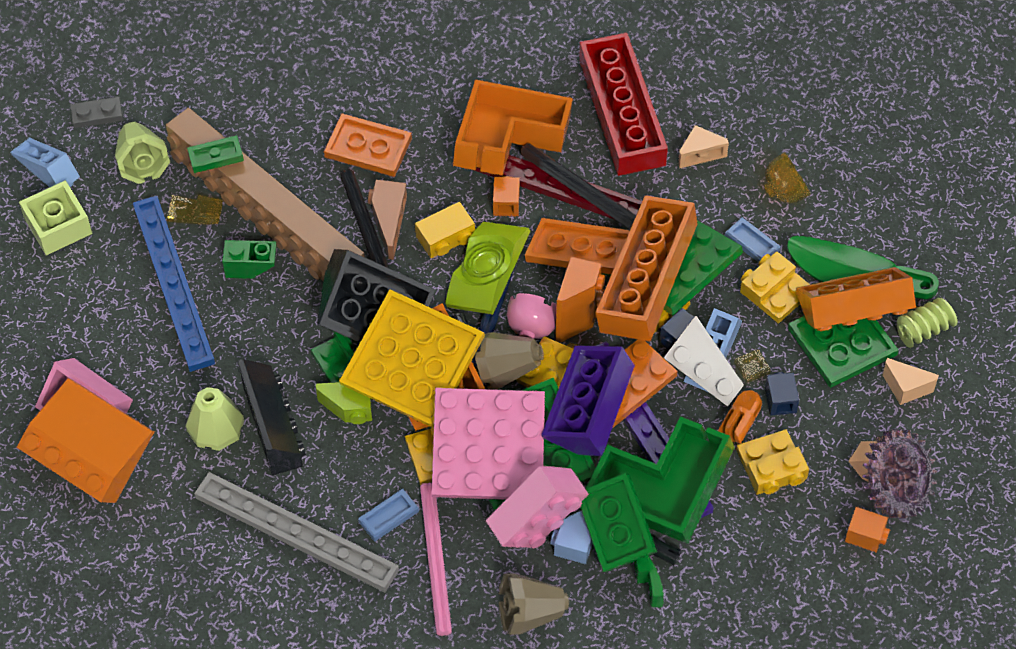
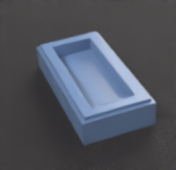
(752, 240)
(388, 515)

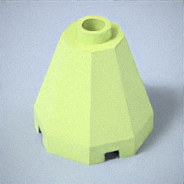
(140, 153)
(214, 420)

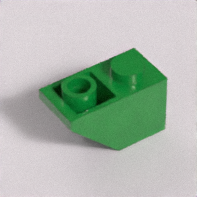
(248, 258)

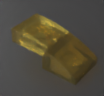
(200, 211)

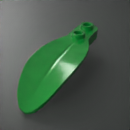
(833, 261)

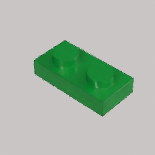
(215, 154)

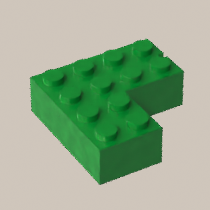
(680, 483)

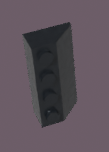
(271, 416)

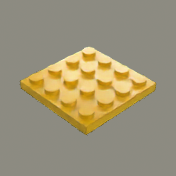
(410, 355)

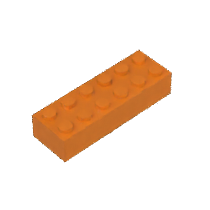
(646, 268)

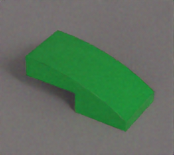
(647, 573)

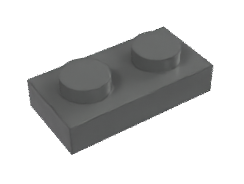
(96, 112)

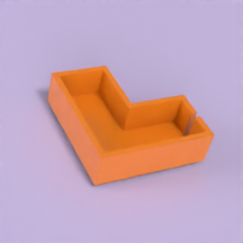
(505, 116)

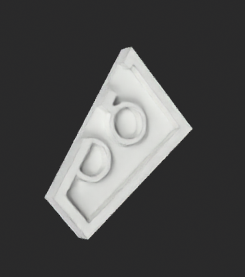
(704, 363)

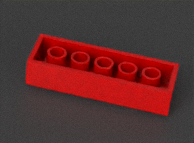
(623, 104)

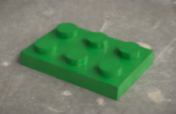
(617, 523)

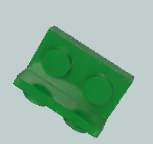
(333, 356)

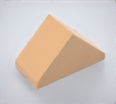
(702, 147)
(908, 381)

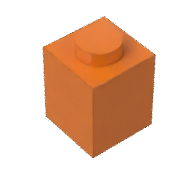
(506, 196)
(867, 530)

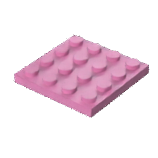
(485, 441)

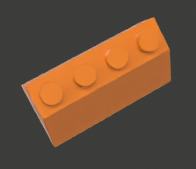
(857, 298)

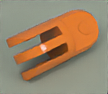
(741, 415)

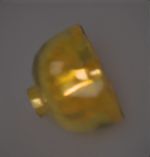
(784, 180)

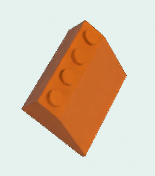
(86, 441)

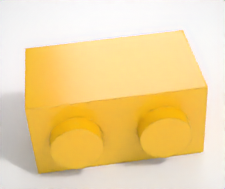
(444, 230)

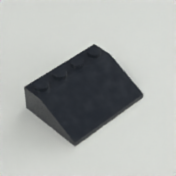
(356, 290)

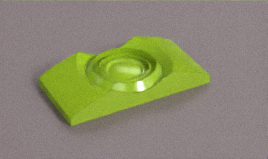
(486, 267)

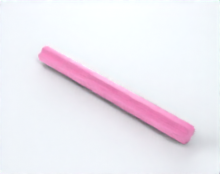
(436, 561)

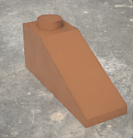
(388, 207)

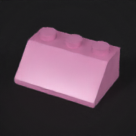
(87, 378)

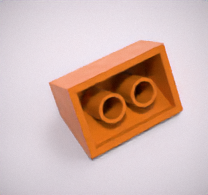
(578, 298)

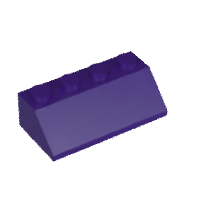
(589, 399)

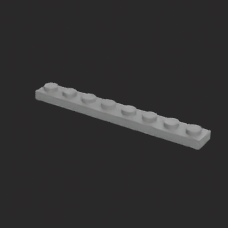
(297, 532)

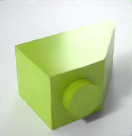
(344, 402)

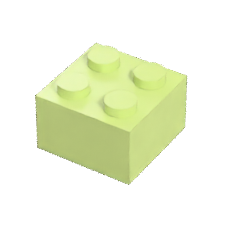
(55, 217)

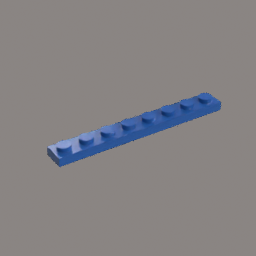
(173, 284)

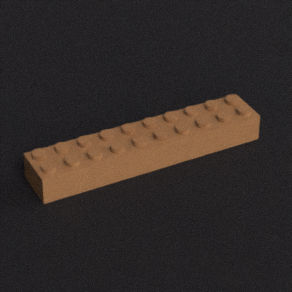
(261, 199)

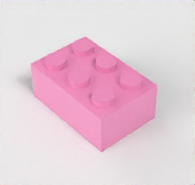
(537, 507)

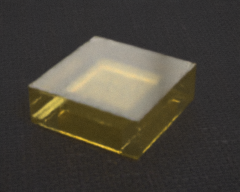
(752, 366)

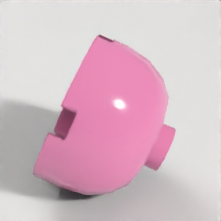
(531, 316)

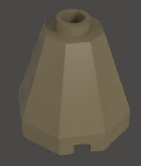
(506, 358)
(529, 603)

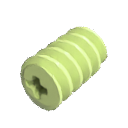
(926, 320)

